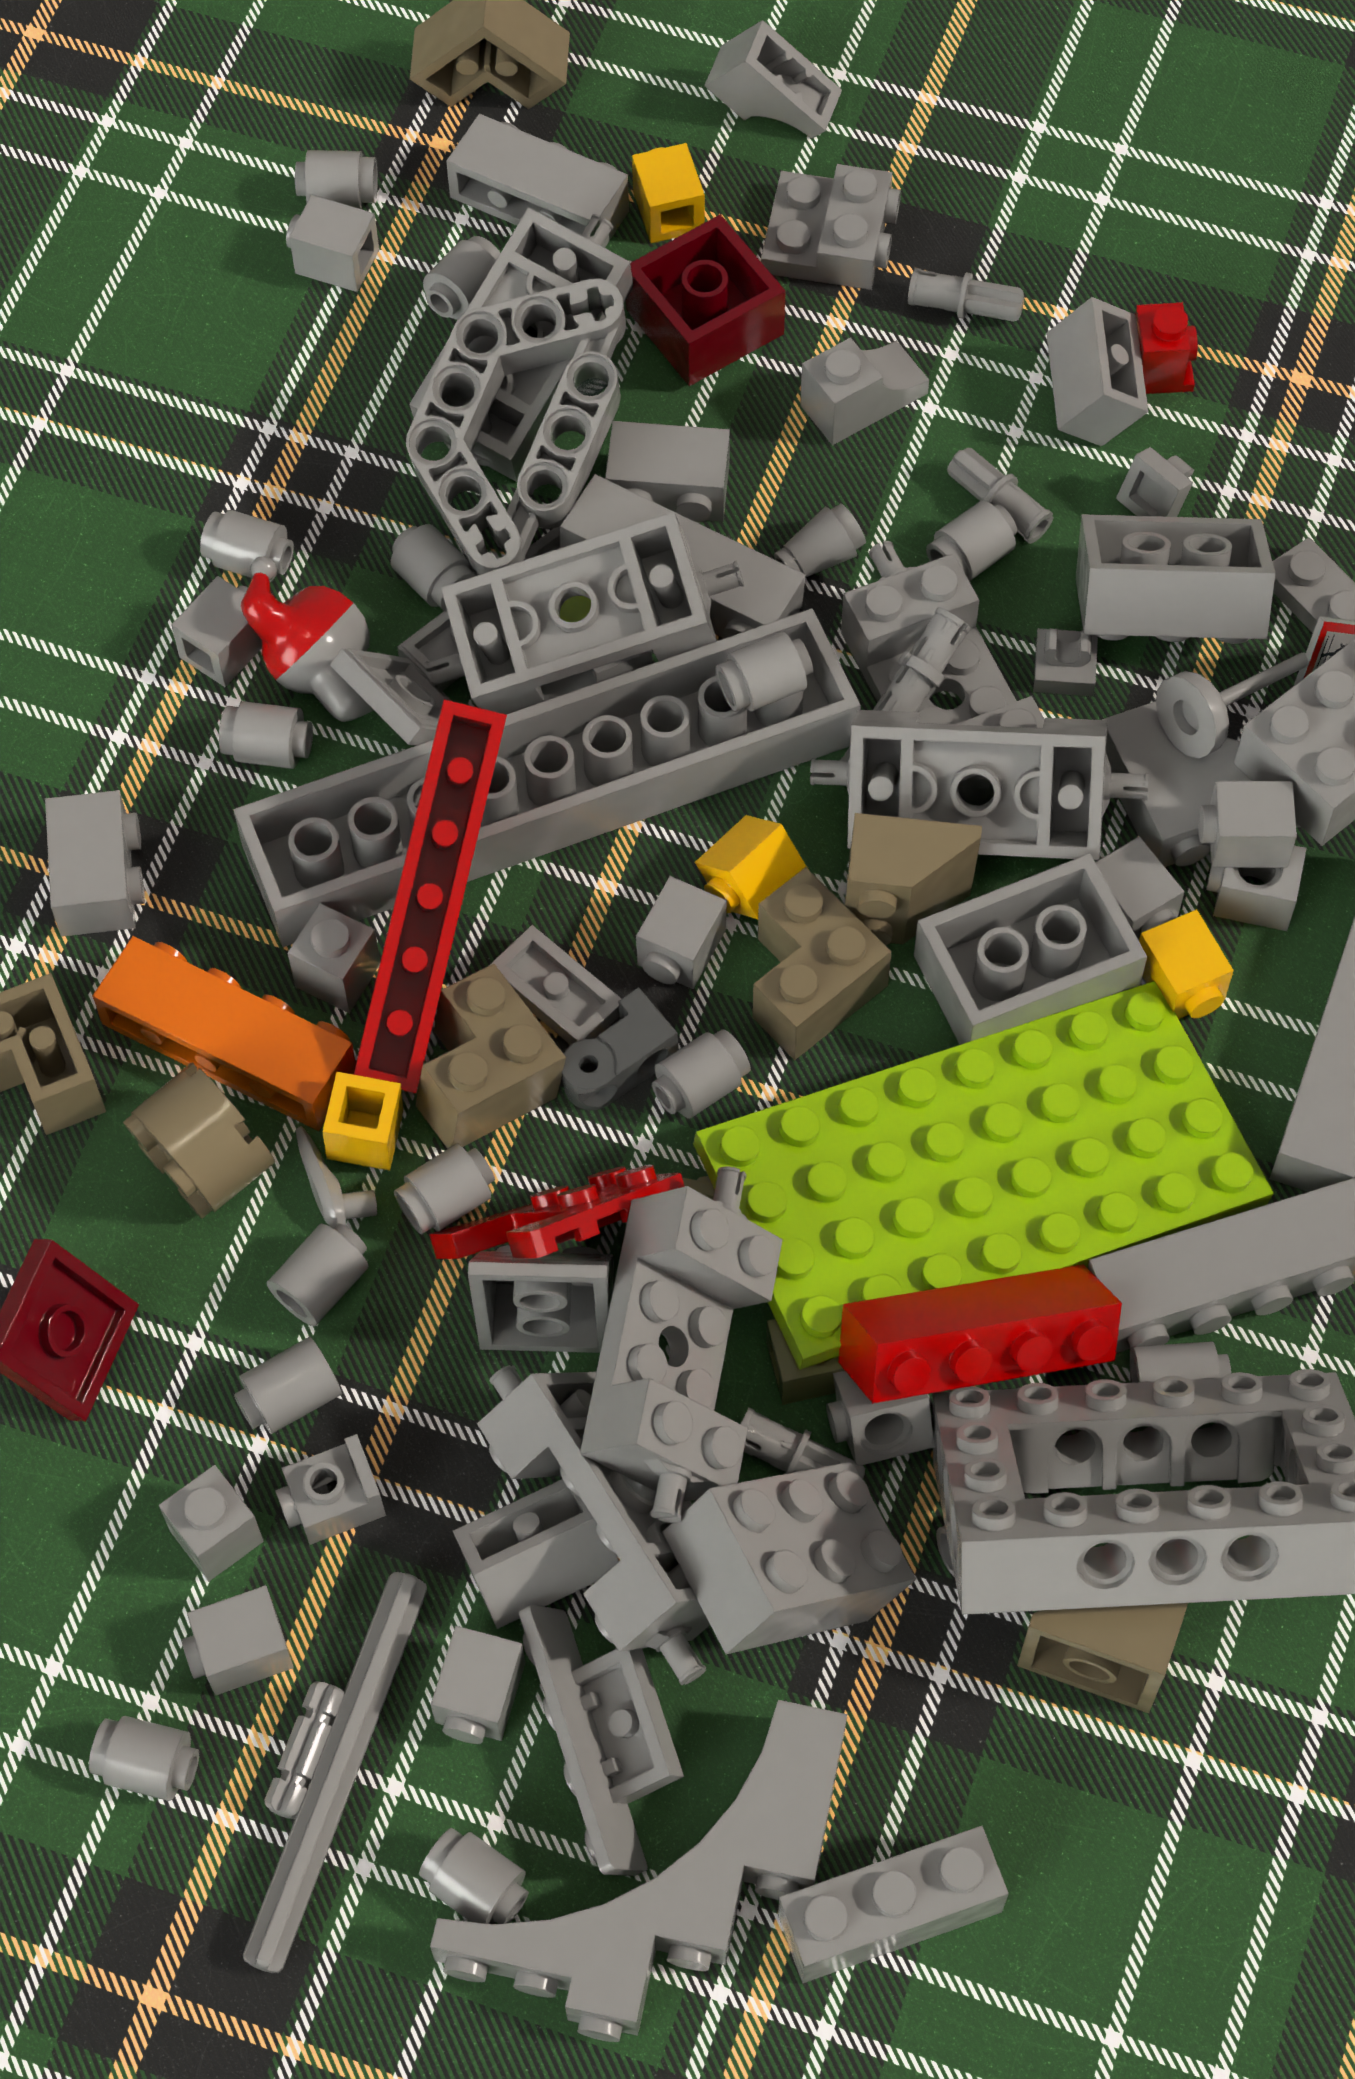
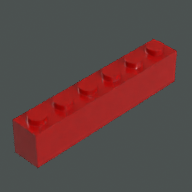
(430, 894)

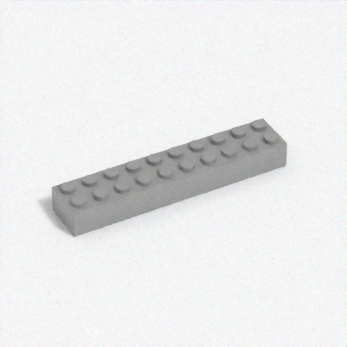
(557, 779)

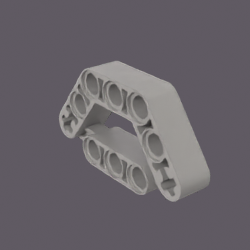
(590, 353)

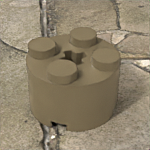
(198, 1140)

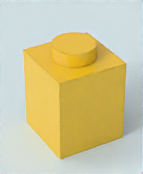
(668, 192)
(749, 864)
(1186, 965)
(363, 1121)

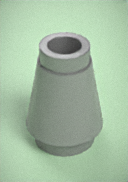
(823, 542)

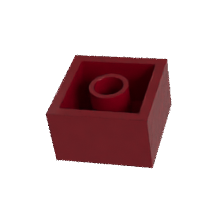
(706, 300)

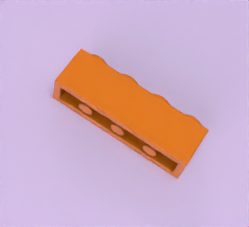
(224, 1030)

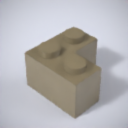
(490, 43)
(825, 968)
(46, 1055)
(496, 1060)

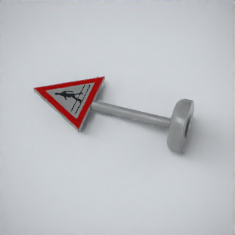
(1196, 712)

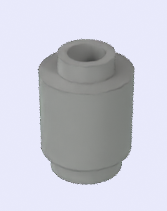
(338, 177)
(459, 276)
(238, 538)
(976, 538)
(429, 562)
(764, 672)
(265, 734)
(700, 1073)
(445, 1188)
(143, 1757)
(474, 1878)

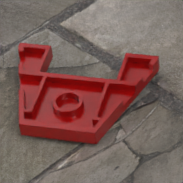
(556, 1215)

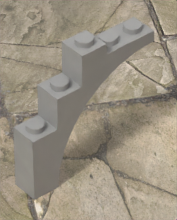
(688, 1910)

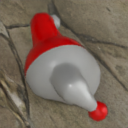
(305, 637)

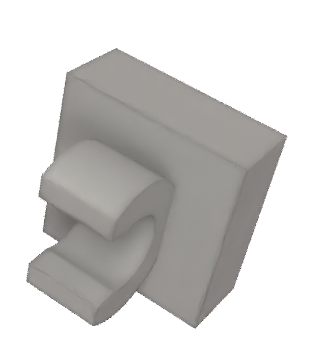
(1155, 485)
(1065, 662)

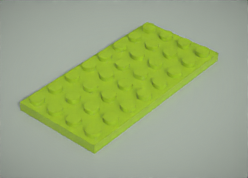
(987, 1162)

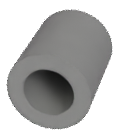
(319, 1272)
(1184, 1360)
(287, 1387)

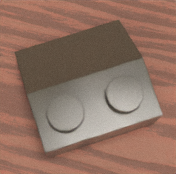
(907, 871)
(1105, 1649)

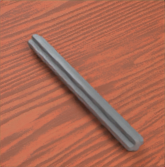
(334, 1774)

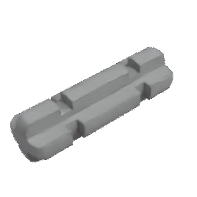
(304, 1749)

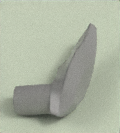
(326, 1188)

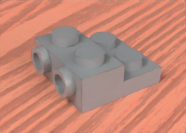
(831, 226)

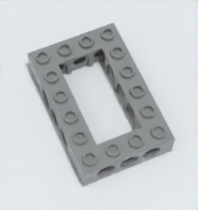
(1041, 1550)

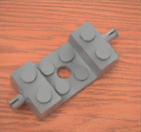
(533, 260)
(641, 596)
(891, 617)
(1045, 780)
(681, 1277)
(646, 1594)

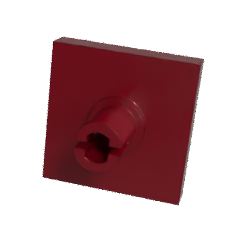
(61, 1329)

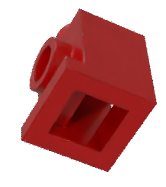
(1166, 347)

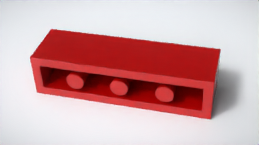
(978, 1333)

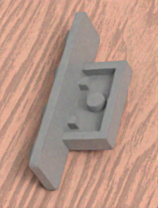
(607, 1733)

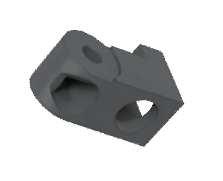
(620, 1057)

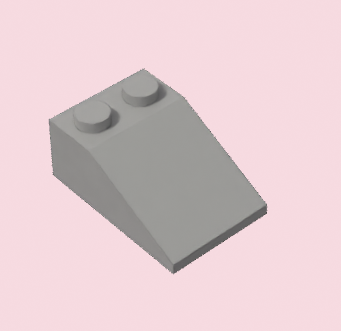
(541, 1301)

